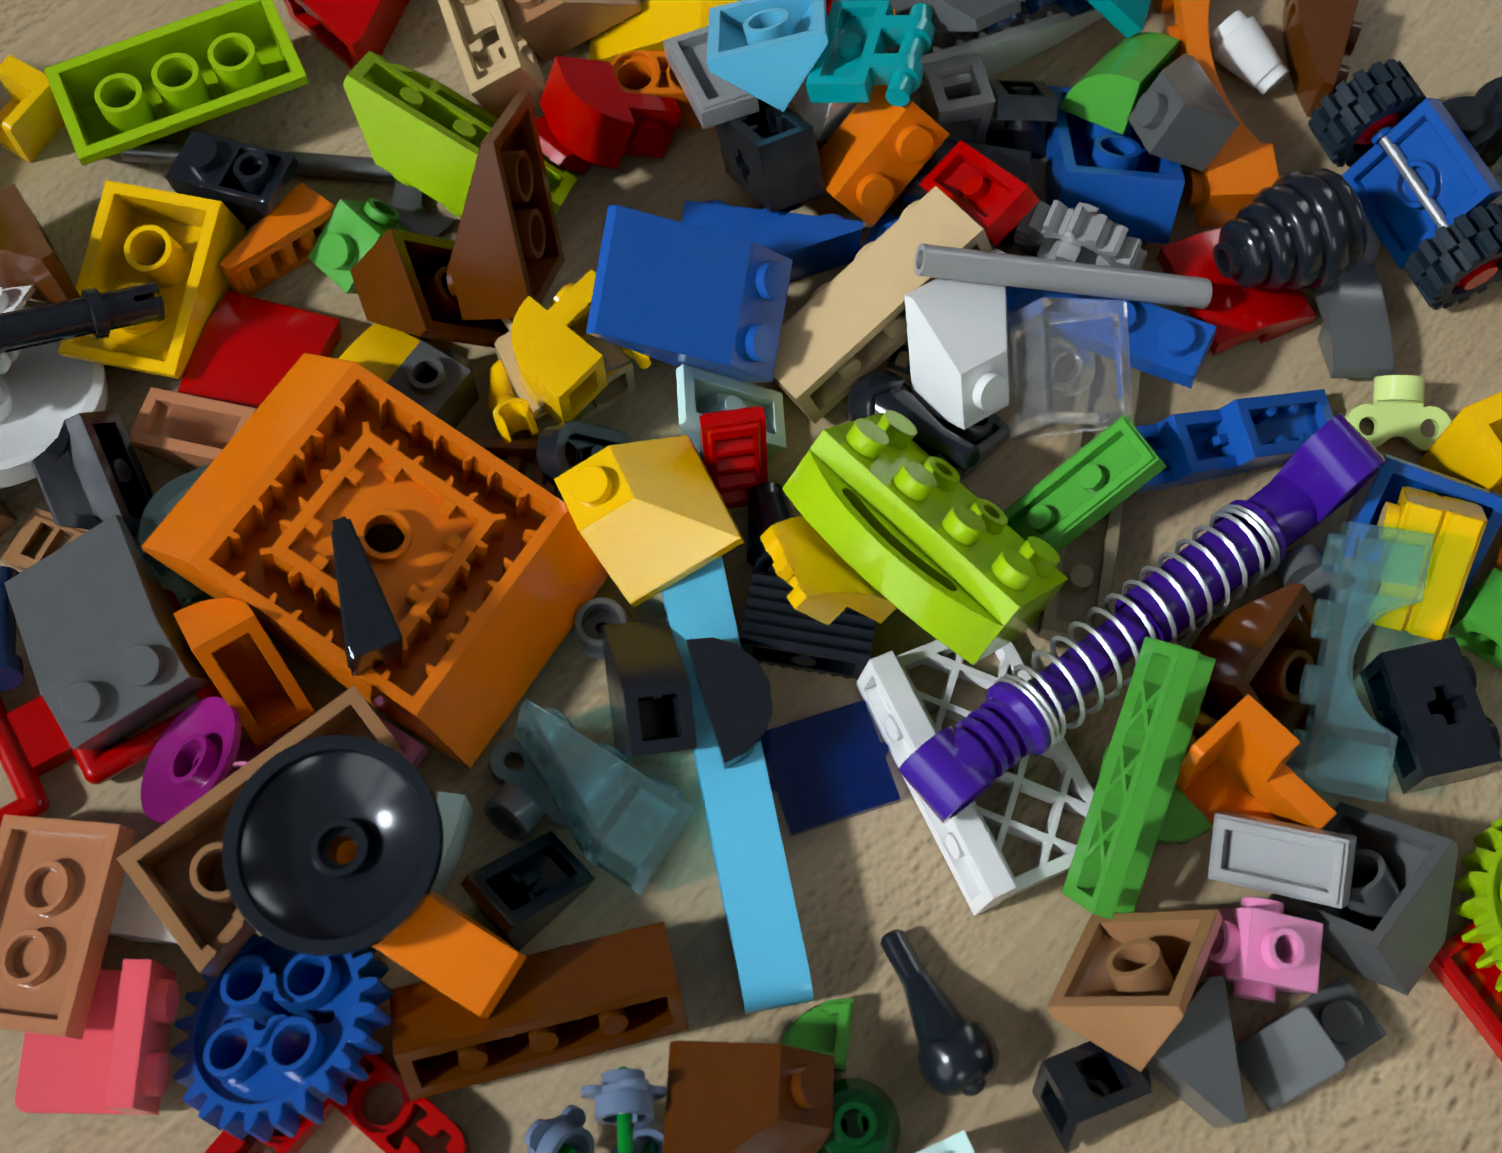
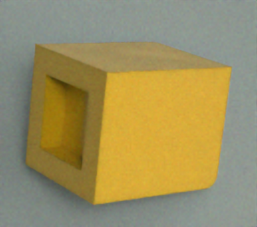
(32, 114)

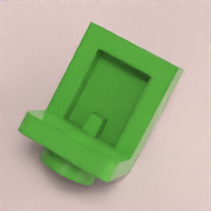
(350, 235)

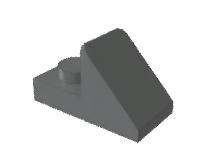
(1307, 1043)

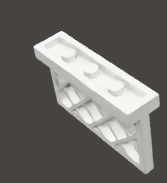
(966, 838)

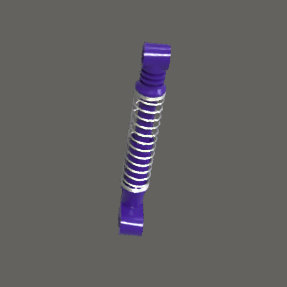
(1238, 543)

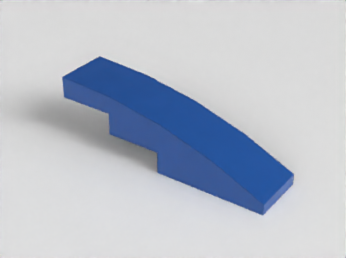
(1234, 438)

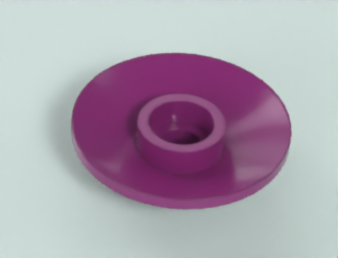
(190, 758)

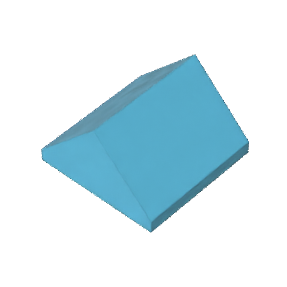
(767, 45)

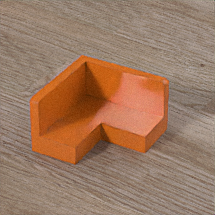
(1244, 770)

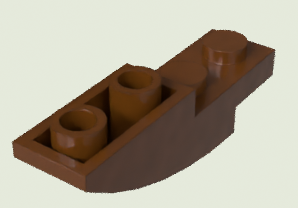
(1314, 44)

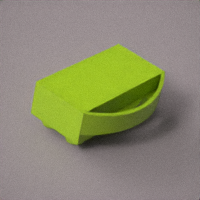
(923, 535)

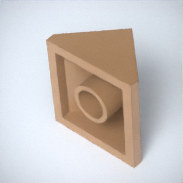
(1134, 979)

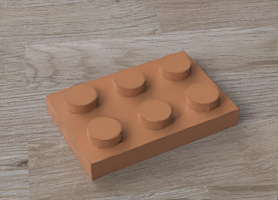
(55, 919)

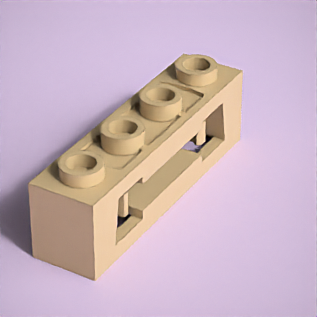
(486, 37)

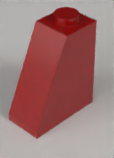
(349, 26)

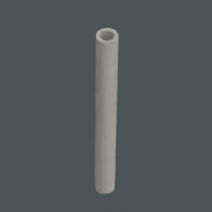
(1061, 276)

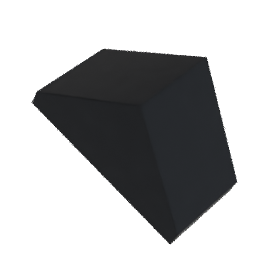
(528, 887)

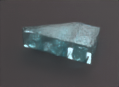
(609, 807)

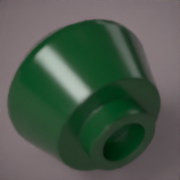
(858, 1099)

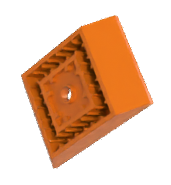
(475, 587)

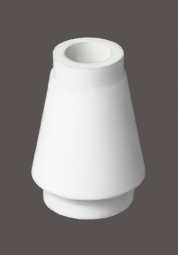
(1247, 52)

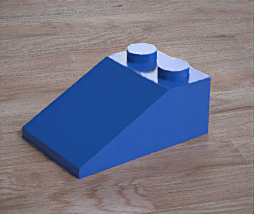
(1111, 173)
(689, 295)

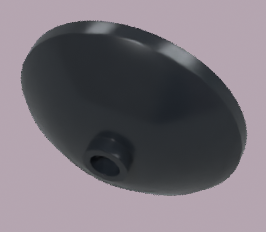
(287, 837)

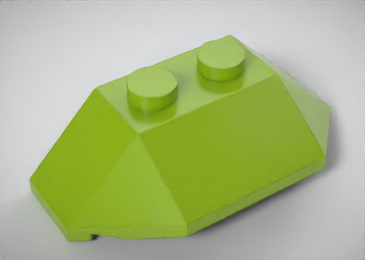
(427, 131)

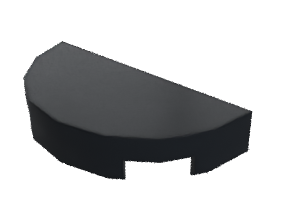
(734, 695)

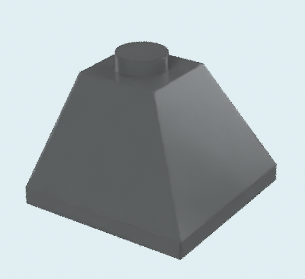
(1395, 902)

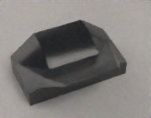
(93, 473)

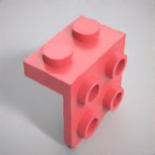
(122, 1054)

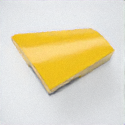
(819, 575)

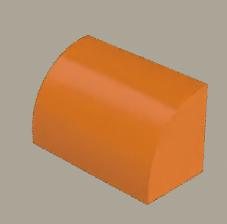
(244, 666)

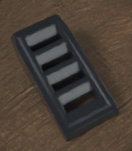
(367, 620)

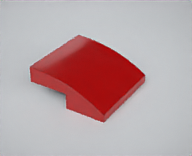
(1236, 311)
(252, 347)

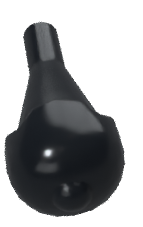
(887, 391)
(954, 1050)

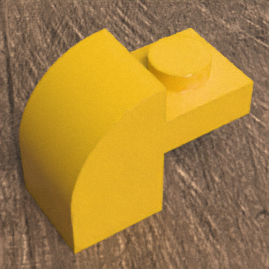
(552, 351)

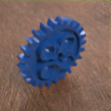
(279, 1036)

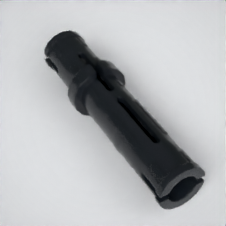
(82, 316)

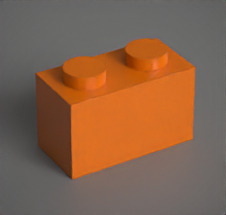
(877, 154)

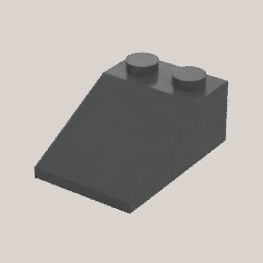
(103, 637)

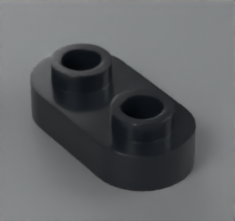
(570, 443)

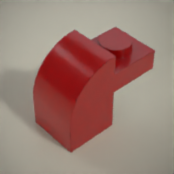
(601, 121)

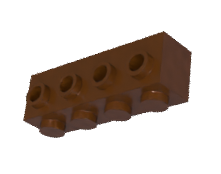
(588, 980)

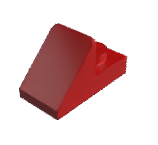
(982, 190)

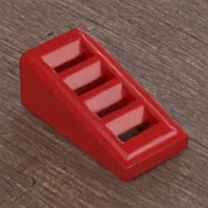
(735, 451)

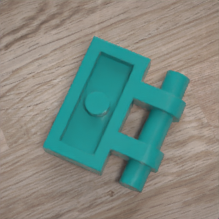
(856, 53)

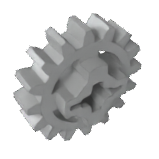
(1078, 236)

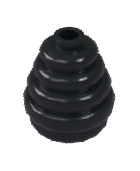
(1294, 234)

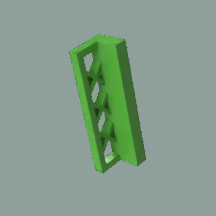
(1138, 778)

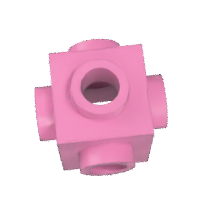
(1266, 951)

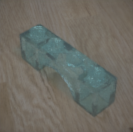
(1372, 574)

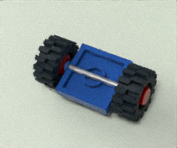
(1415, 181)

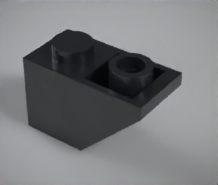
(233, 172)
(647, 689)

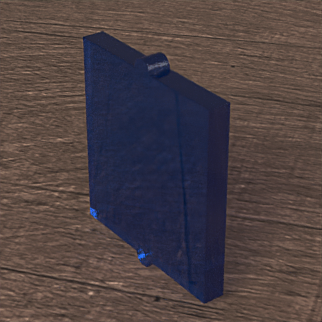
(828, 768)

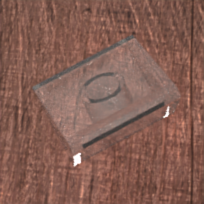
(1068, 366)

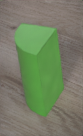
(1119, 79)

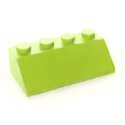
(174, 77)

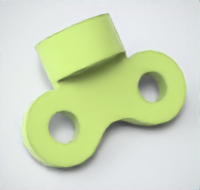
(1399, 412)

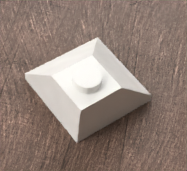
(959, 349)

